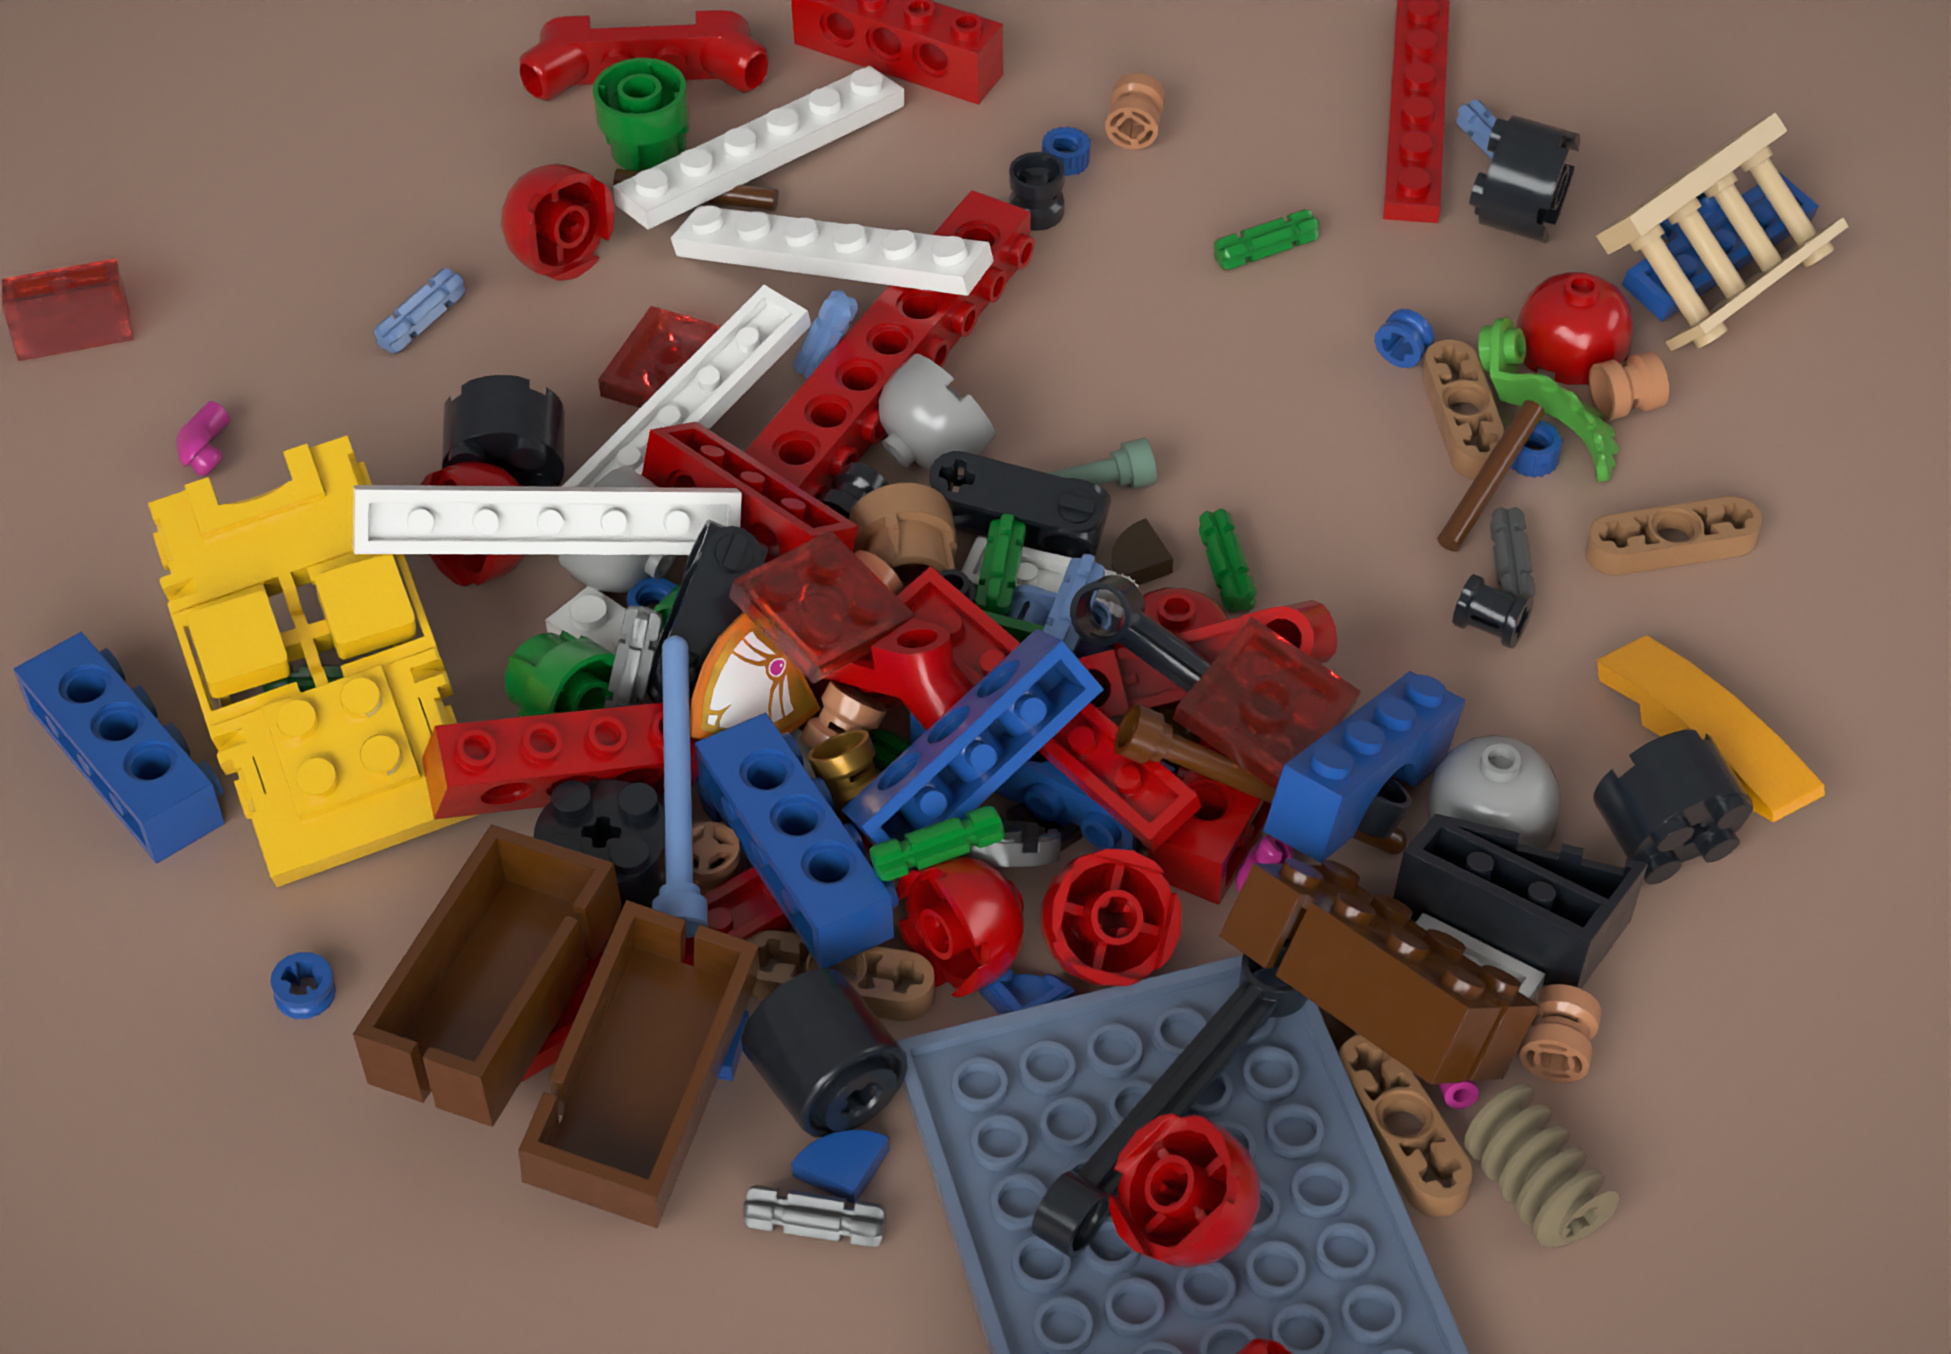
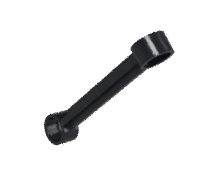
(1186, 666)
(1080, 1201)

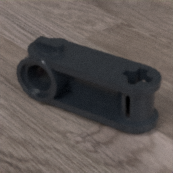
(1058, 512)
(703, 601)

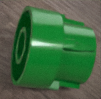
(642, 111)
(558, 674)

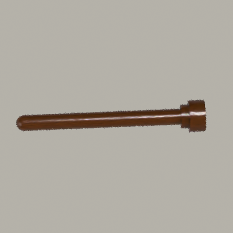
(1147, 737)

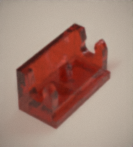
(66, 309)

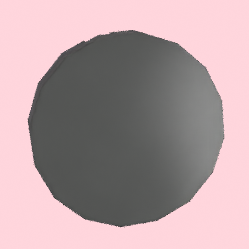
(1022, 846)

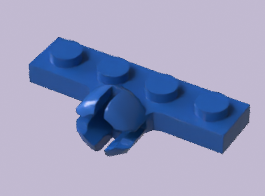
(1648, 288)

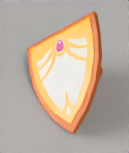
(745, 679)

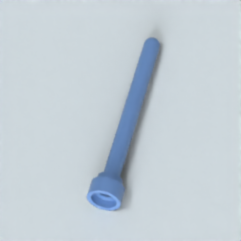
(679, 894)

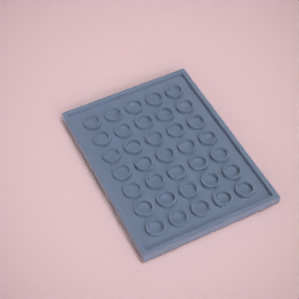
(1044, 1086)

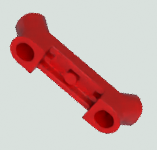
(708, 50)
(912, 666)
(1133, 681)

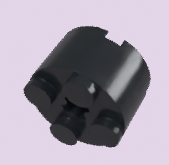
(1525, 177)
(508, 427)
(1674, 804)
(612, 823)

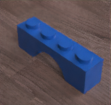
(1338, 776)

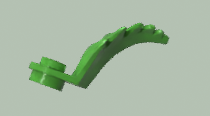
(1500, 353)

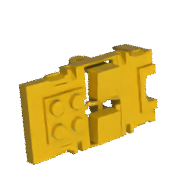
(324, 766)

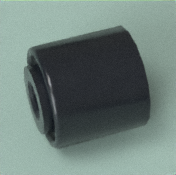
(824, 1052)

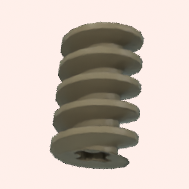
(1534, 1170)

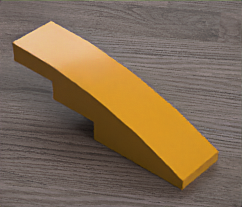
(1682, 697)

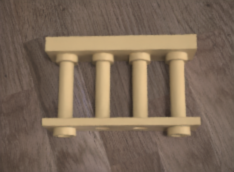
(1679, 205)

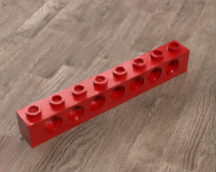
(837, 407)

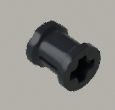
(1492, 611)

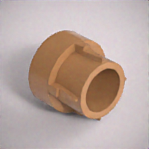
(907, 529)

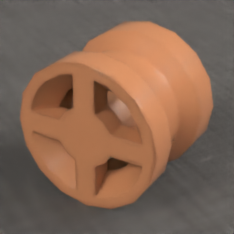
(714, 845)

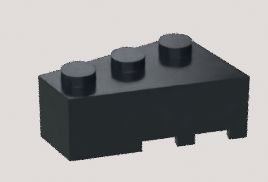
(1519, 898)

